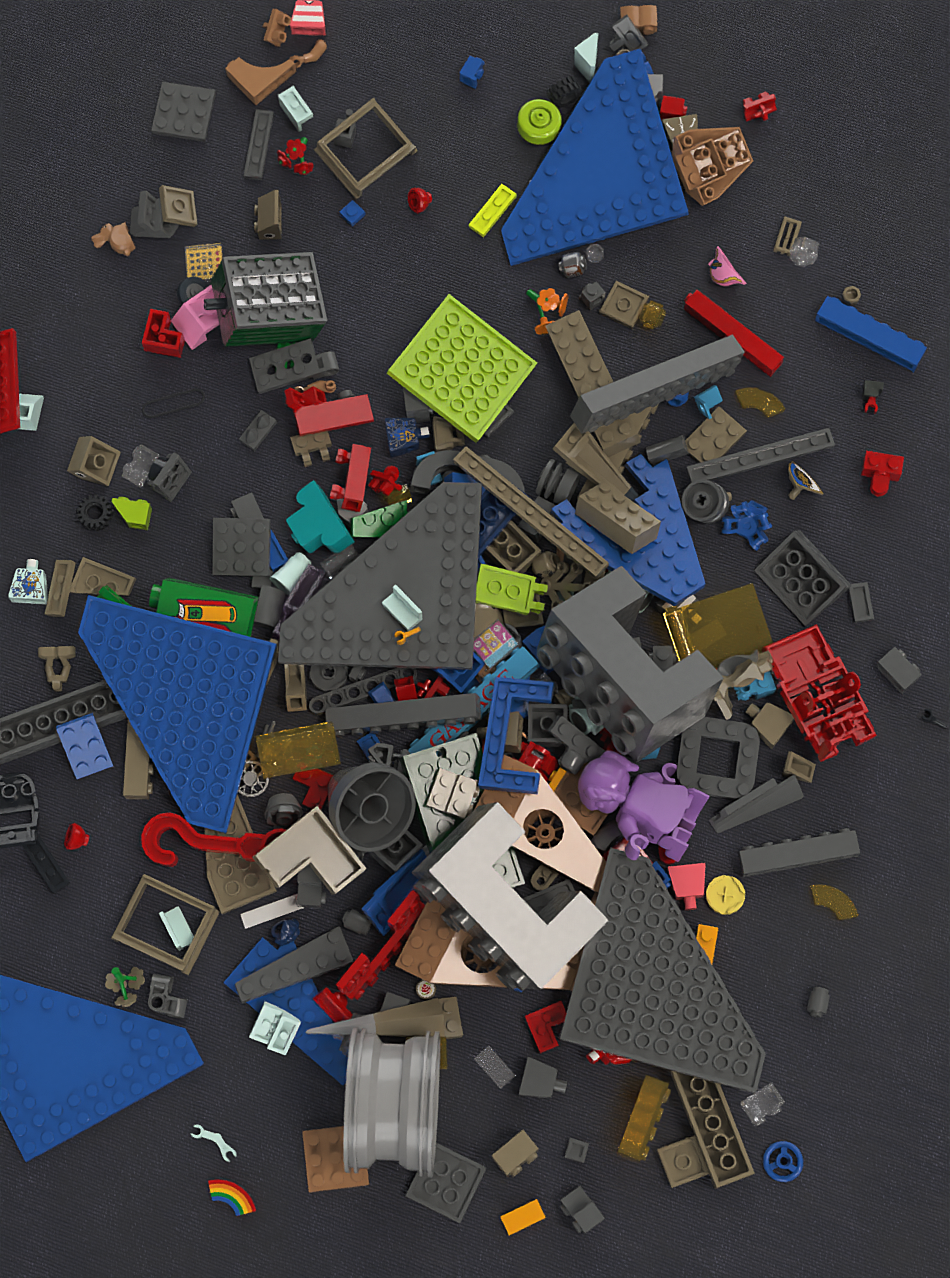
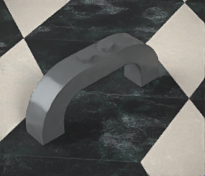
(443, 461)

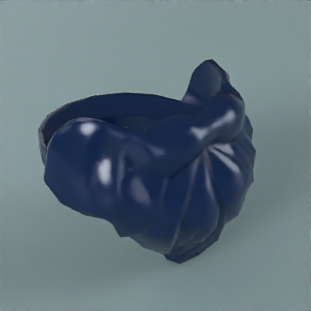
(289, 931)

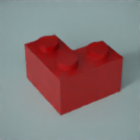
(159, 338)

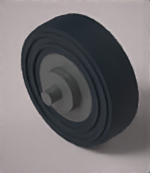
(189, 288)

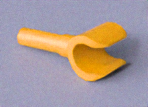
(406, 634)

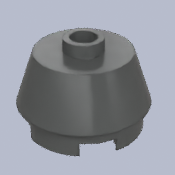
(283, 811)

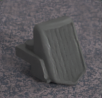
(148, 219)

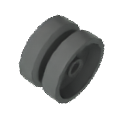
(705, 501)

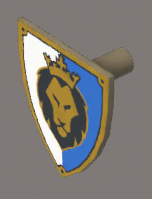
(801, 481)

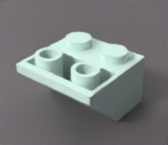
(30, 411)

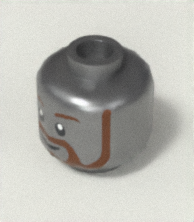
(573, 264)

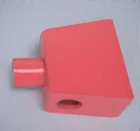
(687, 883)

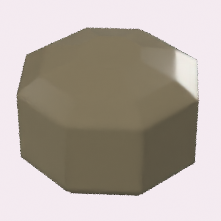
(851, 295)

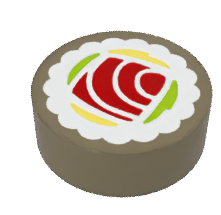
(425, 990)

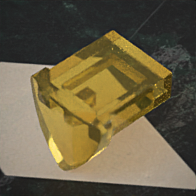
(398, 496)

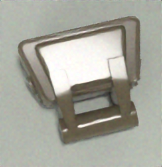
(443, 435)

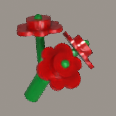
(295, 150)

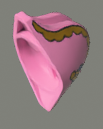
(722, 270)

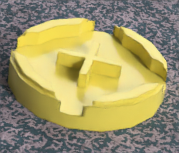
(725, 895)

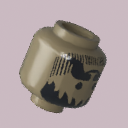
(545, 564)

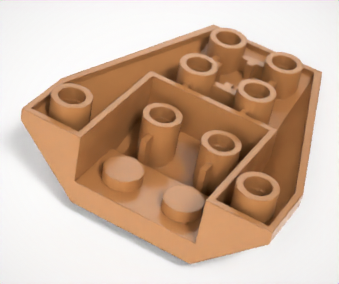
(710, 160)

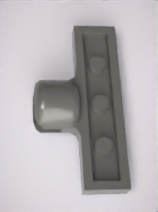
(578, 746)

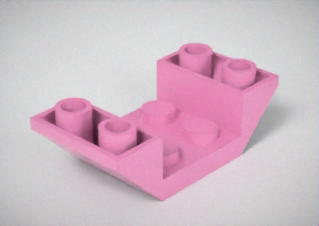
(195, 320)

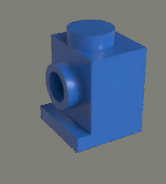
(472, 71)

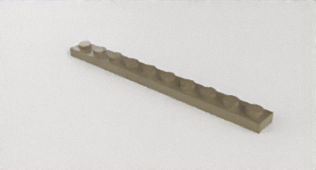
(531, 512)

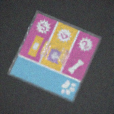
(494, 644)

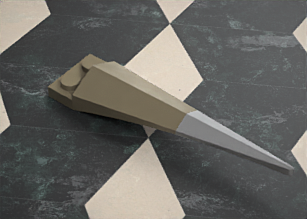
(405, 1021)

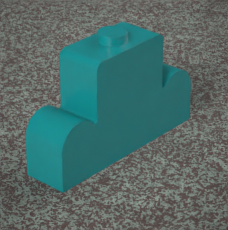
(318, 522)

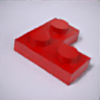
(318, 783)
(541, 1023)

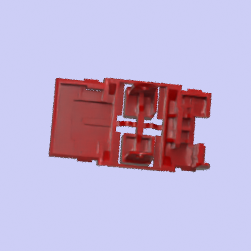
(808, 659)

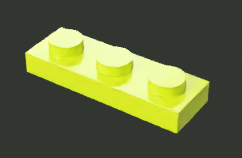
(492, 210)

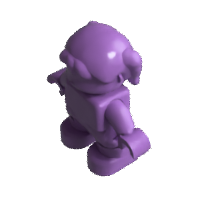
(646, 807)

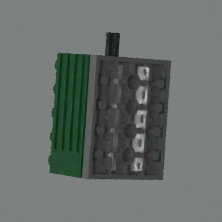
(267, 299)

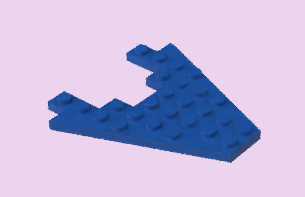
(664, 566)

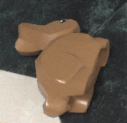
(117, 237)

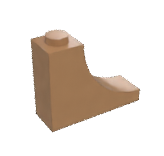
(258, 81)

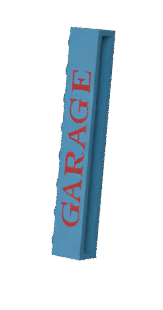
(518, 666)

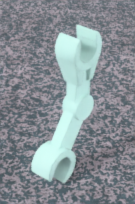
(216, 1138)

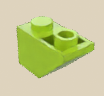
(134, 513)

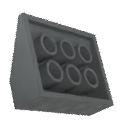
(802, 577)

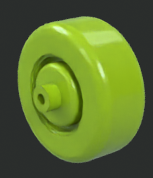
(539, 121)

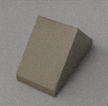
(799, 767)

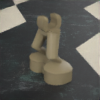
(62, 653)

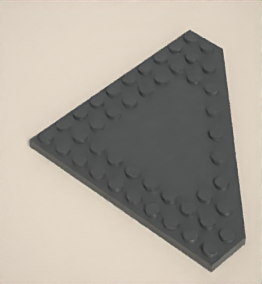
(434, 564)
(652, 988)

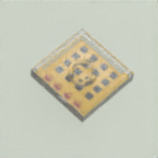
(203, 260)

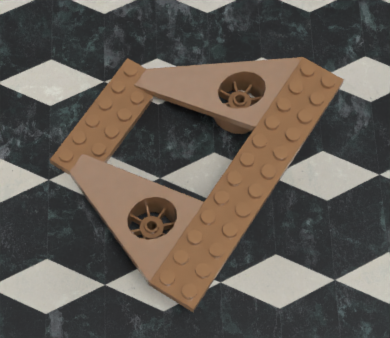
(439, 953)

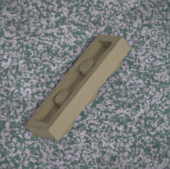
(60, 588)

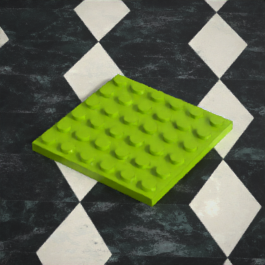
(462, 368)

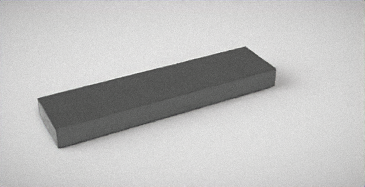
(258, 144)

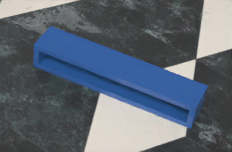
(870, 333)

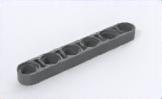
(361, 686)

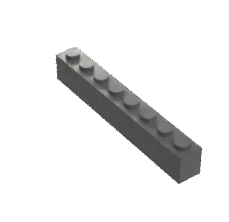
(405, 714)

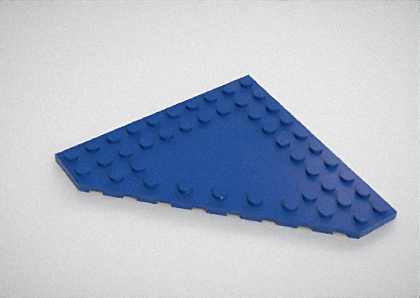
(603, 171)
(187, 696)
(78, 1062)

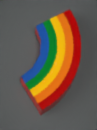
(233, 1195)

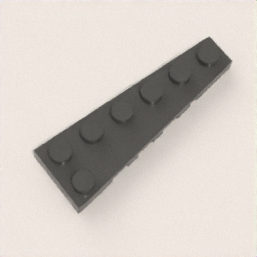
(309, 961)

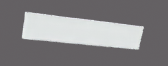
(270, 911)

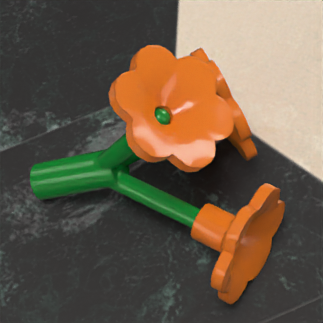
(547, 300)

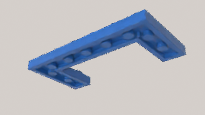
(491, 772)

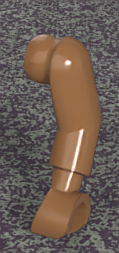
(314, 55)
(326, 386)

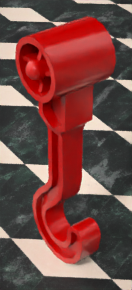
(245, 846)

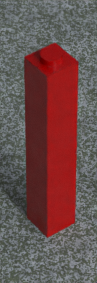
(725, 325)

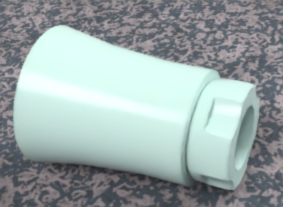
(290, 573)

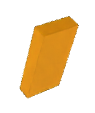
(523, 1217)

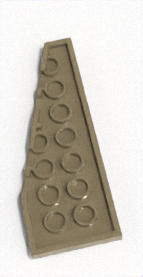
(232, 877)

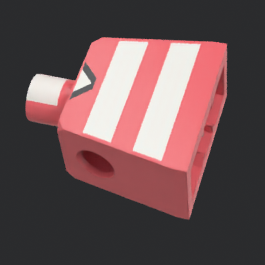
(308, 18)

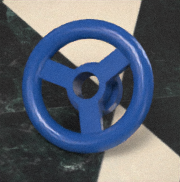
(769, 1167)

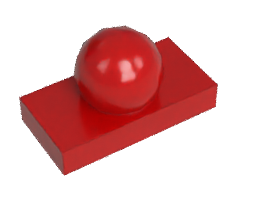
(333, 1004)

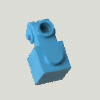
(757, 688)

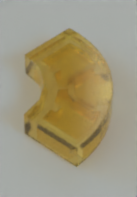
(760, 400)
(835, 900)

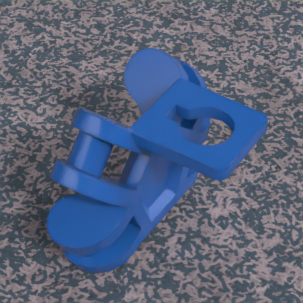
(748, 524)

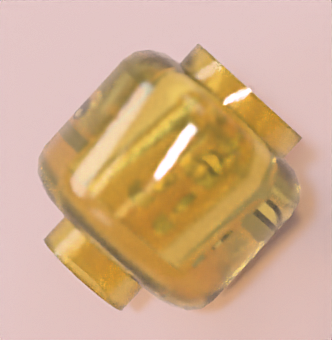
(652, 314)

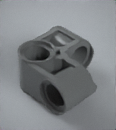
(161, 989)

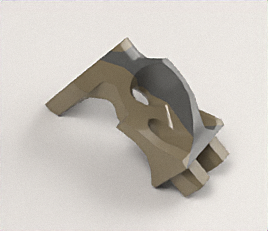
(740, 672)

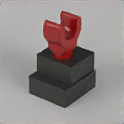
(870, 392)

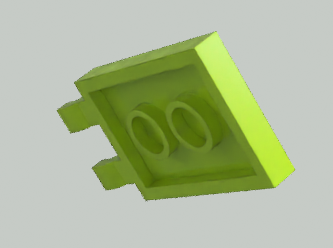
(508, 590)

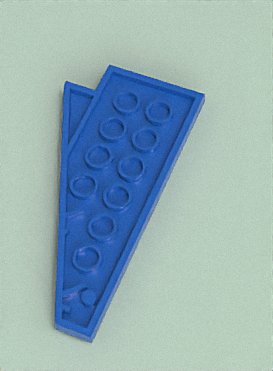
(299, 1003)

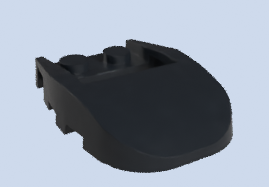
(18, 796)

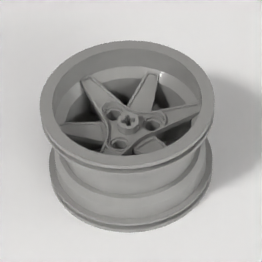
(391, 1102)

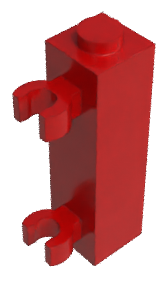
(355, 478)

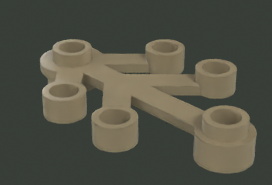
(565, 585)

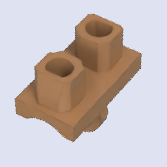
(276, 26)

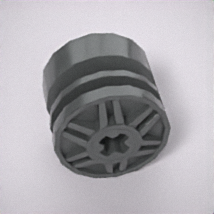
(556, 482)

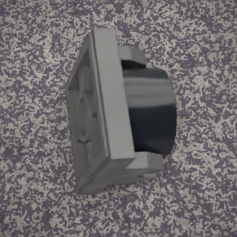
(168, 473)

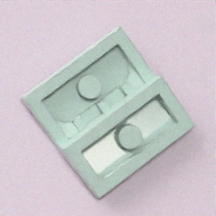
(275, 1028)

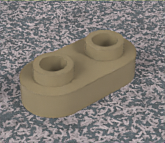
(546, 874)

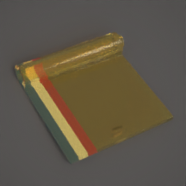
(719, 626)

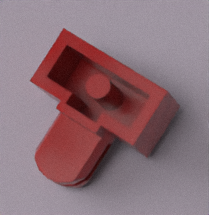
(881, 469)

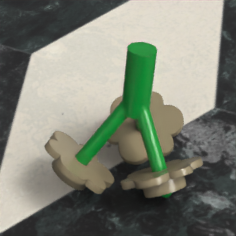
(117, 982)

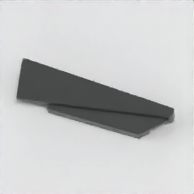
(757, 803)

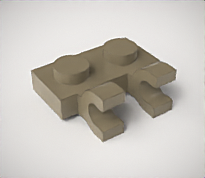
(309, 443)

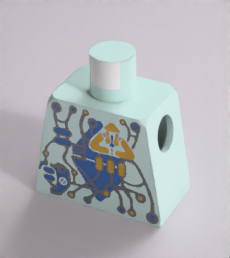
(29, 585)

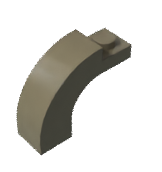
(295, 687)

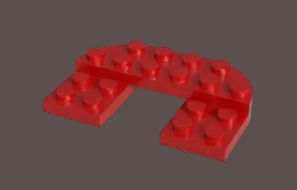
(364, 973)

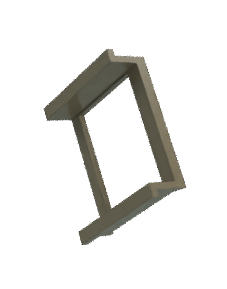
(354, 187)
(198, 941)

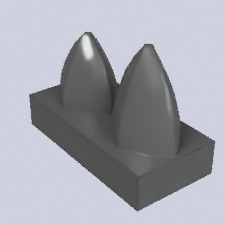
(258, 430)

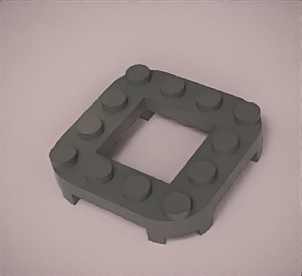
(746, 761)

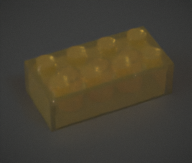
(298, 749)
(643, 1118)

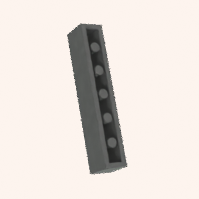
(798, 853)

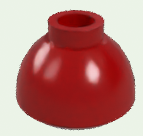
(418, 199)
(75, 837)

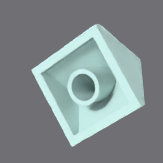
(585, 56)

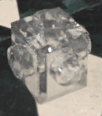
(804, 251)

